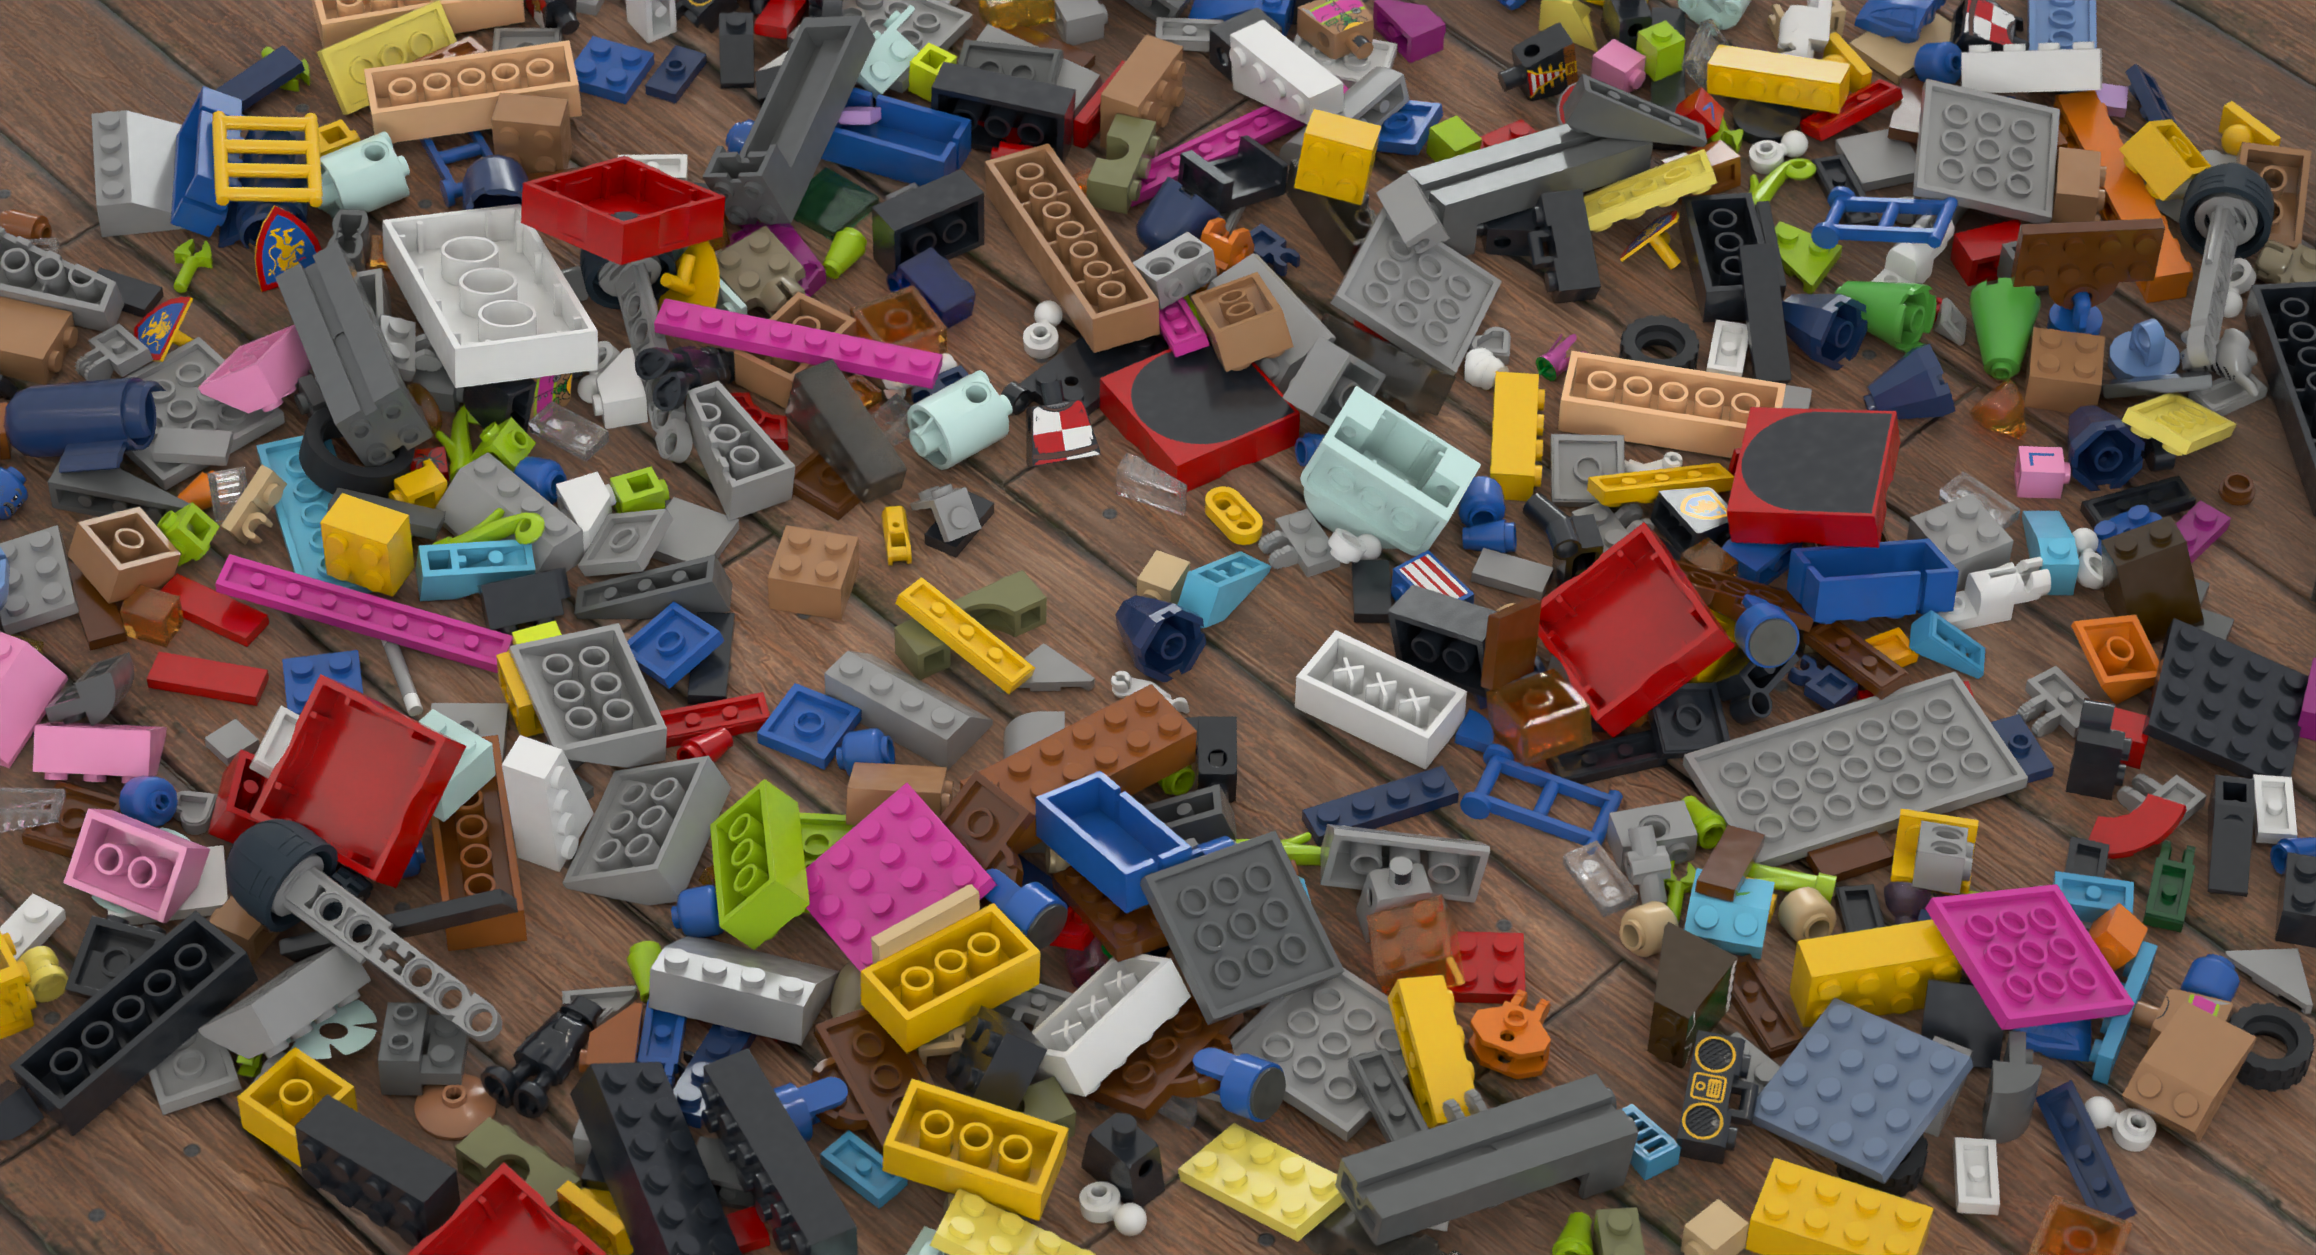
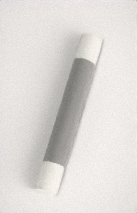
(403, 678)

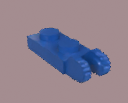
(662, 1040)

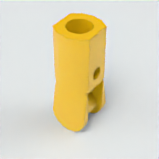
(896, 535)

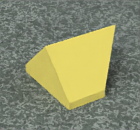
(1573, 17)

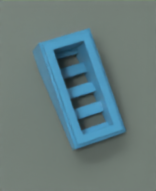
(1946, 644)
(1666, 1149)

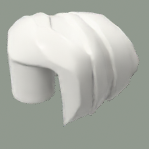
(1482, 368)

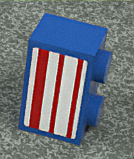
(1430, 574)

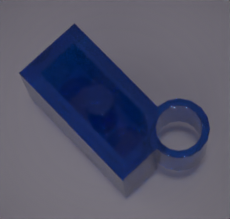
(938, 284)

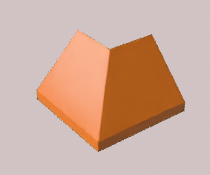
(2118, 654)

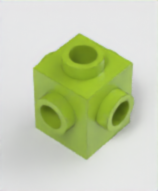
(506, 442)
(189, 531)

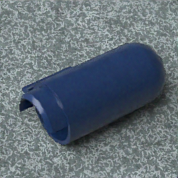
(246, 217)
(83, 421)

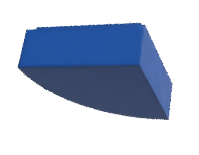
(1475, 732)

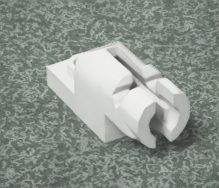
(1805, 28)
(1912, 260)
(1993, 592)

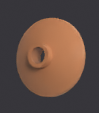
(454, 1118)

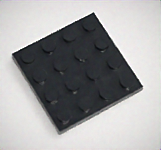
(2225, 703)

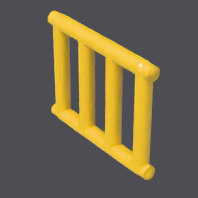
(224, 170)

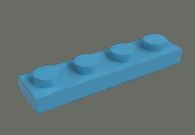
(2106, 1051)

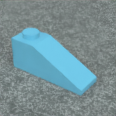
(2052, 541)
(458, 568)
(1221, 586)

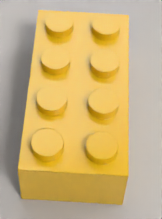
(1871, 969)
(950, 977)
(975, 1147)
(1827, 1215)

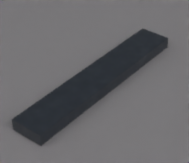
(1669, 90)
(413, 921)

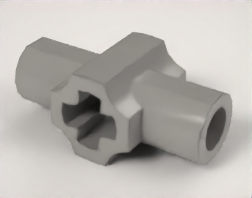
(1647, 864)

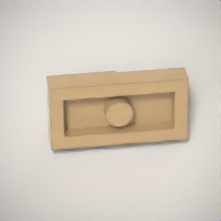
(256, 501)

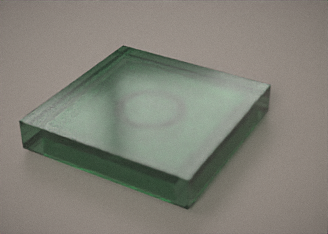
(833, 204)

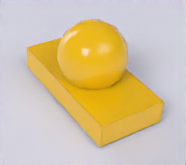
(1839, 51)
(2240, 126)

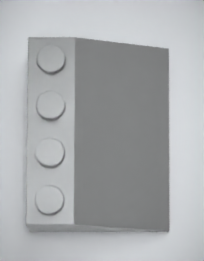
(133, 172)
(592, 697)
(649, 831)
(739, 988)

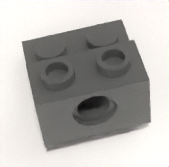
(419, 1050)

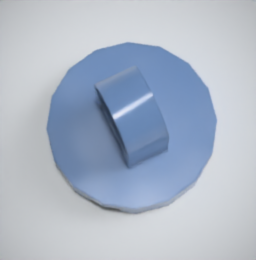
(2143, 352)

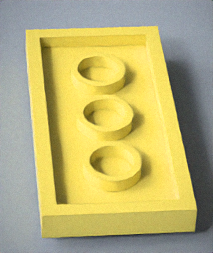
(384, 45)
(1648, 189)
(2178, 423)
(1263, 1181)
(984, 1229)

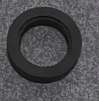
(333, 473)

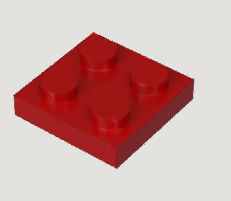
(1491, 967)

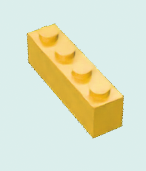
(1778, 78)
(1515, 433)
(1431, 1045)

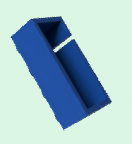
(905, 144)
(193, 182)
(1872, 581)
(1108, 837)

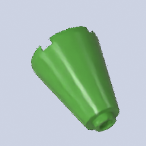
(1894, 310)
(2003, 324)

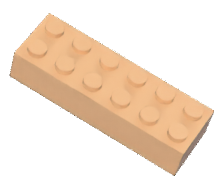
(347, 18)
(463, 90)
(1661, 403)

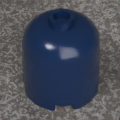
(493, 182)
(1172, 215)

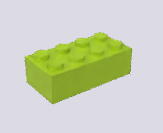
(759, 865)

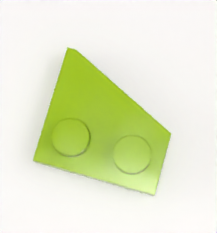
(1803, 257)

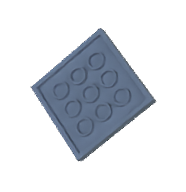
(1860, 1090)

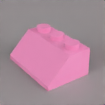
(260, 372)
(26, 689)
(97, 750)
(135, 864)

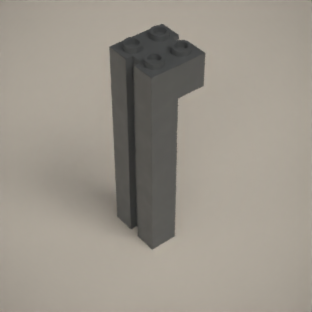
(793, 122)
(1516, 172)
(352, 358)
(1490, 1159)

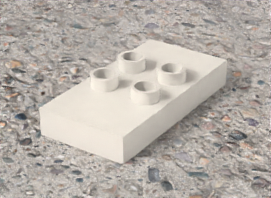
(489, 296)

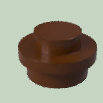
(2237, 489)

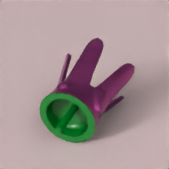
(1553, 363)

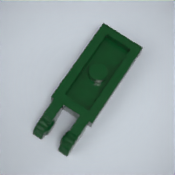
(2169, 889)

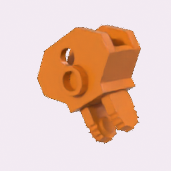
(1227, 248)
(1514, 1035)

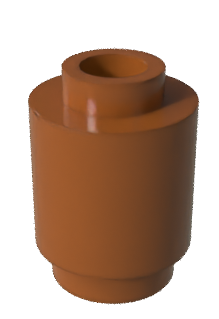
(25, 224)

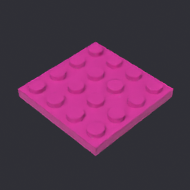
(886, 872)
(2029, 956)

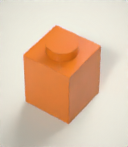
(2118, 935)

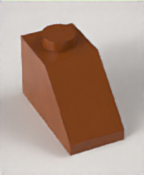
(615, 1039)

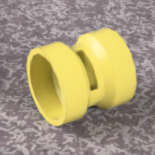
(46, 976)

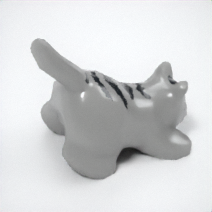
(2232, 360)

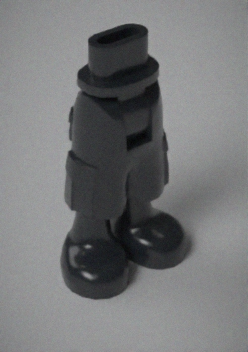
(688, 369)
(546, 1053)

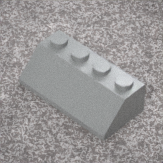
(1301, 322)
(490, 485)
(906, 708)
(1450, 864)
(288, 1004)

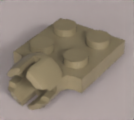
(2283, 265)
(761, 271)

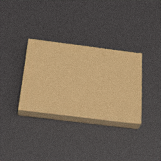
(1894, 57)
(925, 922)

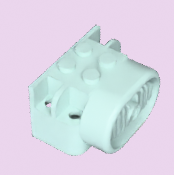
(1385, 476)

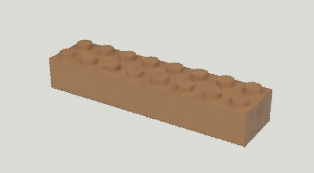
(1072, 248)

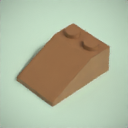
(2287, 176)
(1243, 322)
(2189, 1071)

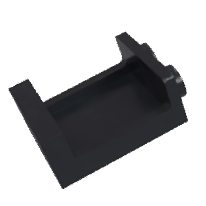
(1237, 179)

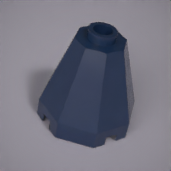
(1825, 326)
(1912, 387)
(2102, 448)
(1160, 636)

